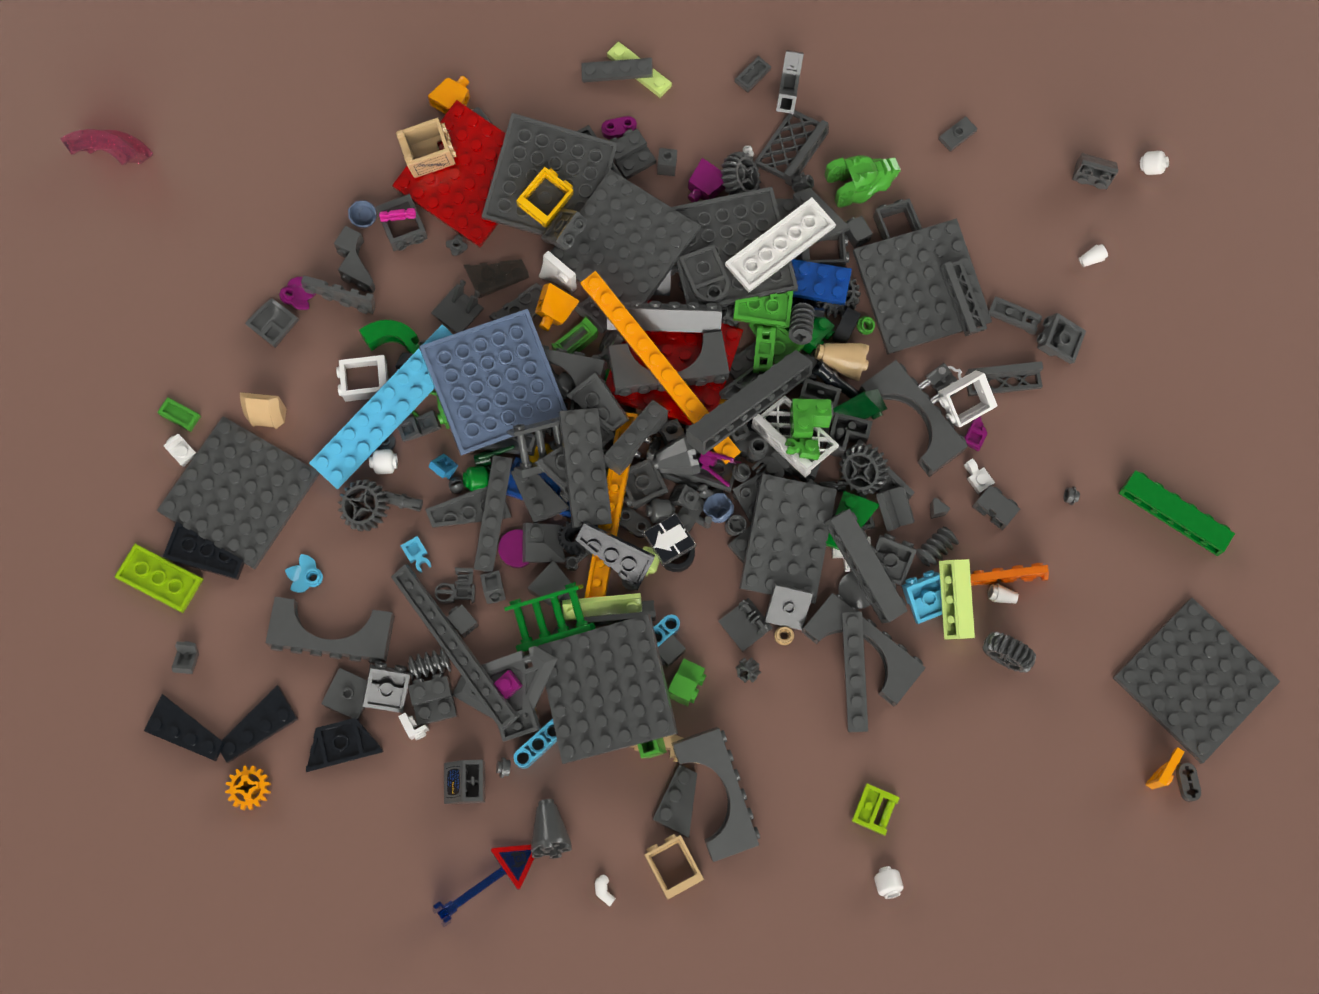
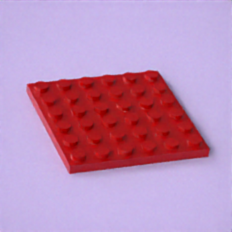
(461, 190)
(681, 351)

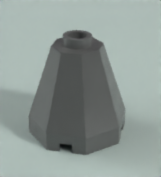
(677, 458)

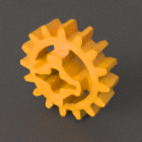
(246, 779)

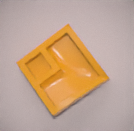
(1163, 775)

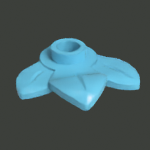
(302, 573)

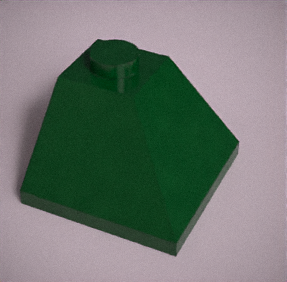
(864, 406)

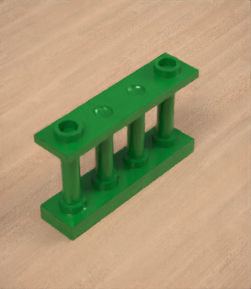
(545, 635)

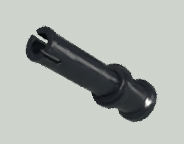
(831, 377)

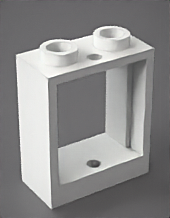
(983, 390)
(366, 393)

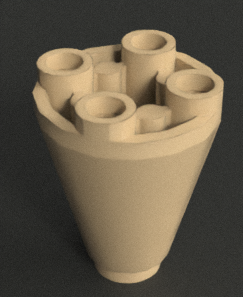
(845, 358)

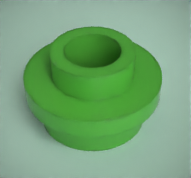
(870, 325)

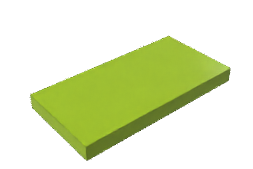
(159, 578)

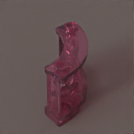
(117, 143)

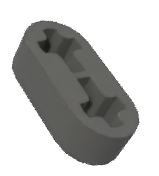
(1184, 783)

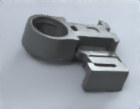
(462, 590)

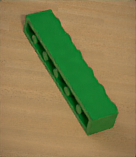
(1177, 513)

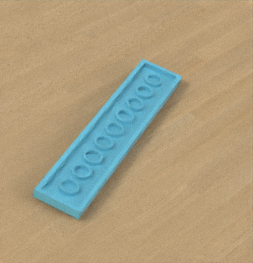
(377, 418)

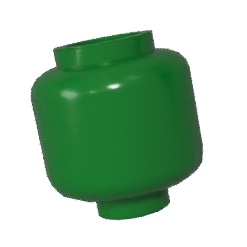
(476, 478)

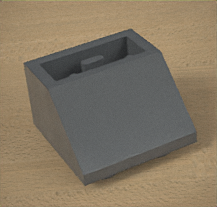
(1095, 171)

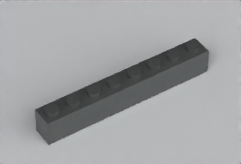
(748, 402)

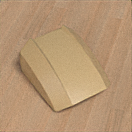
(263, 410)

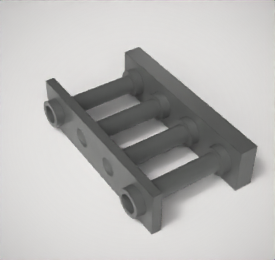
(528, 468)

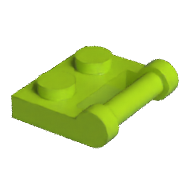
(869, 806)

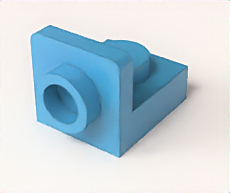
(443, 466)

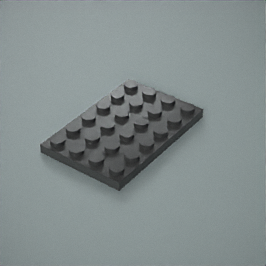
(787, 536)

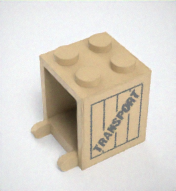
(421, 147)

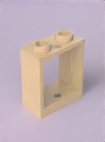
(669, 842)

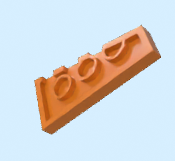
(1009, 576)

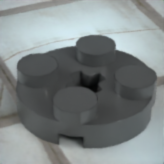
(609, 339)

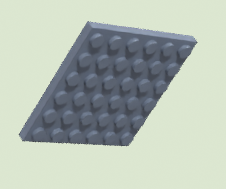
(492, 380)

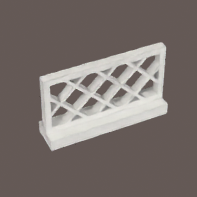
(777, 440)

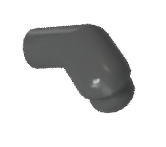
(705, 493)

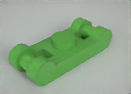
(764, 348)

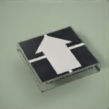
(669, 539)

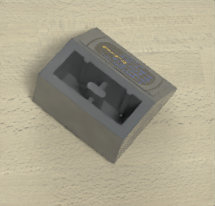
(464, 782)

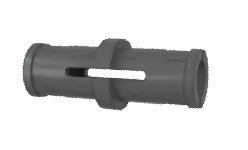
(404, 501)

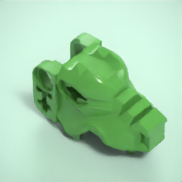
(867, 174)

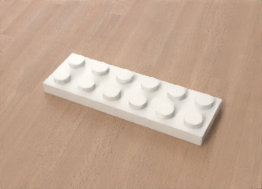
(780, 244)

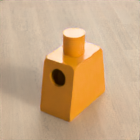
(448, 92)
(554, 306)

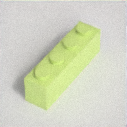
(956, 599)

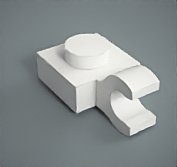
(980, 478)

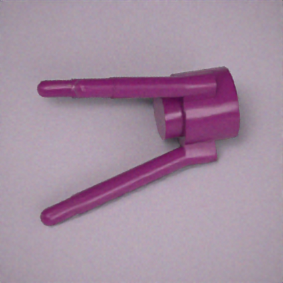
(710, 459)

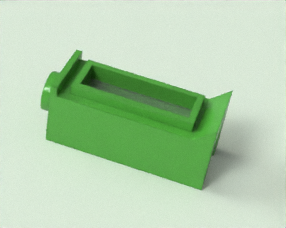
(578, 337)

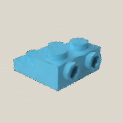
(924, 596)

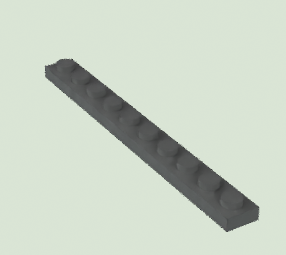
(454, 647)

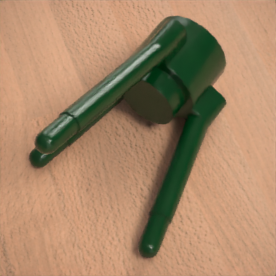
(484, 458)

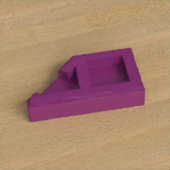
(976, 434)

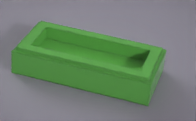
(179, 414)

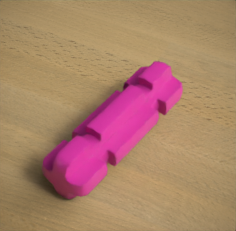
(400, 214)

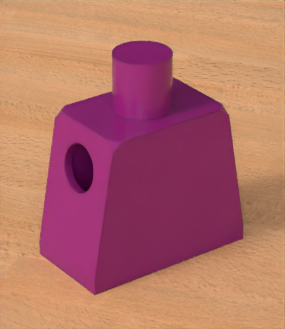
(705, 182)

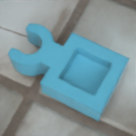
(415, 551)

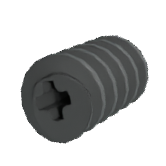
(801, 323)
(936, 545)
(429, 664)

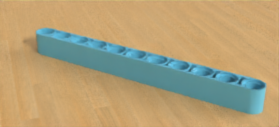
(548, 740)

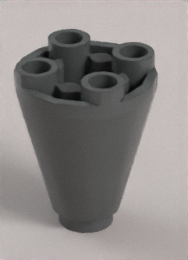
(549, 832)

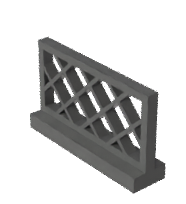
(806, 150)

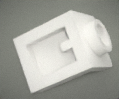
(180, 449)
(409, 725)

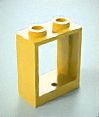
(532, 210)

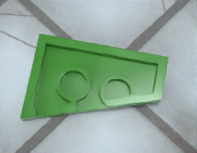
(766, 310)

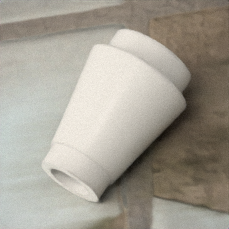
(1094, 255)
(1001, 594)

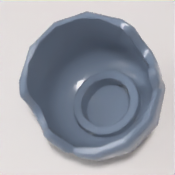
(362, 214)
(718, 507)

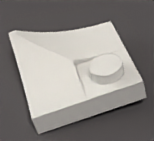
(557, 272)

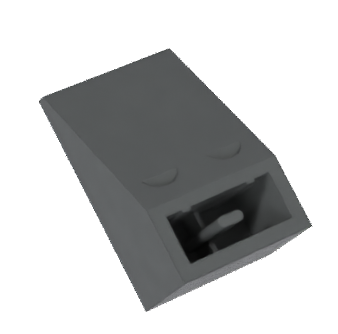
(817, 390)

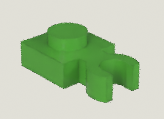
(805, 447)

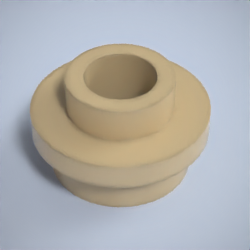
(782, 629)

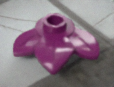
(299, 296)

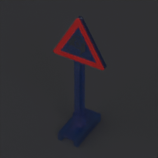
(514, 863)

